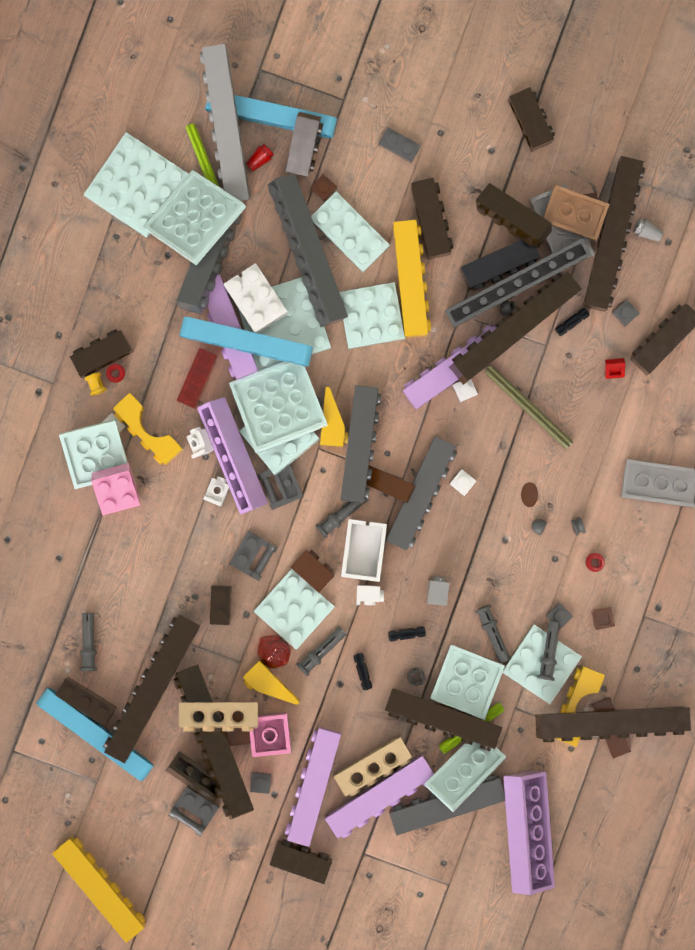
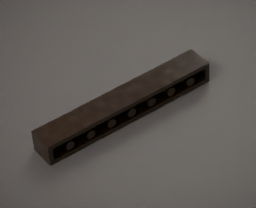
(613, 234)
(516, 327)
(152, 688)
(613, 723)
(215, 747)

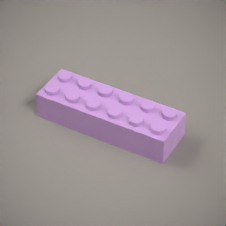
(529, 832)

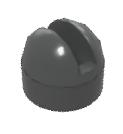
(507, 307)
(538, 526)

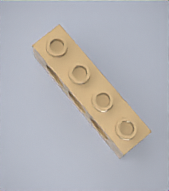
(247, 709)
(395, 746)

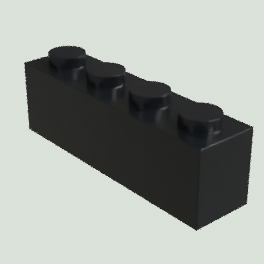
(499, 263)

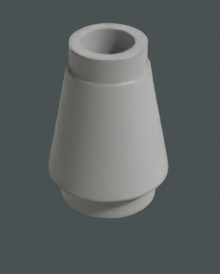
(647, 230)

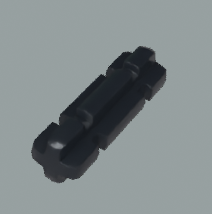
(572, 321)
(408, 633)
(362, 671)

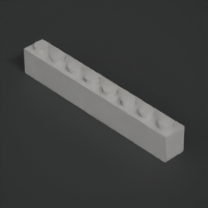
(225, 121)

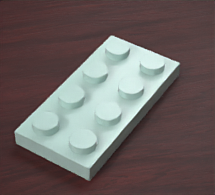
(349, 231)
(463, 774)

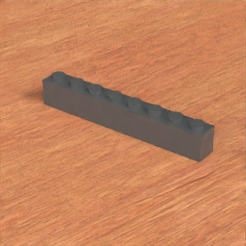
(307, 250)
(518, 283)

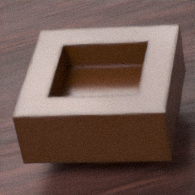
(323, 187)
(603, 618)

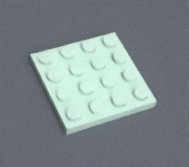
(134, 183)
(194, 217)
(297, 326)
(277, 405)

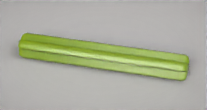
(201, 153)
(450, 743)

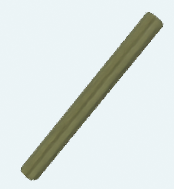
(528, 406)

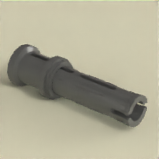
(334, 519)
(489, 624)
(88, 652)
(314, 657)
(548, 660)

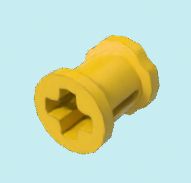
(95, 384)

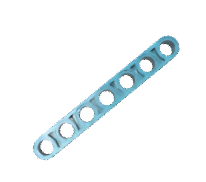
(276, 115)
(246, 341)
(91, 732)

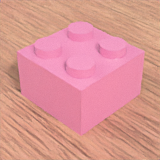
(115, 489)
(271, 735)

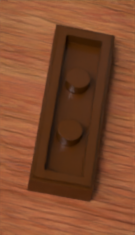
(390, 485)
(616, 745)

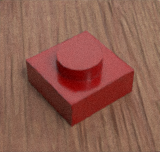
(614, 368)

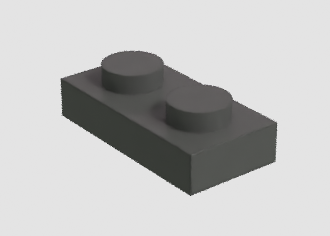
(399, 145)

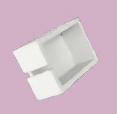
(255, 299)
(364, 550)

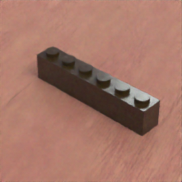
(443, 718)

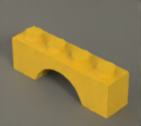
(131, 411)
(586, 682)

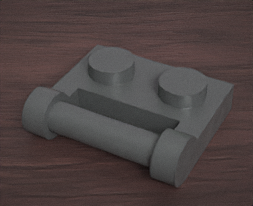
(287, 484)
(247, 552)
(196, 805)

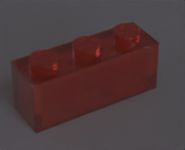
(197, 378)

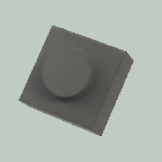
(625, 313)
(559, 614)
(260, 782)

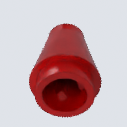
(259, 157)

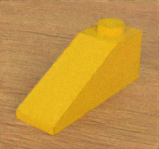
(334, 433)
(266, 682)

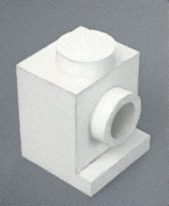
(199, 442)
(217, 499)
(369, 594)

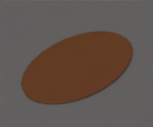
(529, 494)

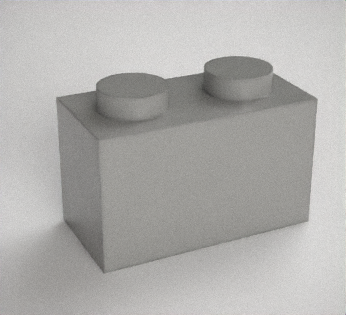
(437, 591)

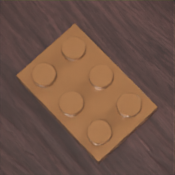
(576, 212)

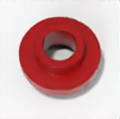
(111, 368)
(601, 562)

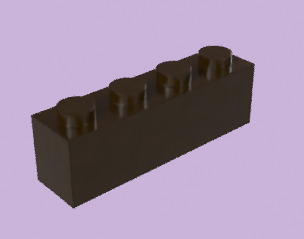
(513, 215)
(430, 218)
(665, 340)

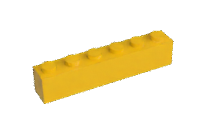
(410, 278)
(99, 888)

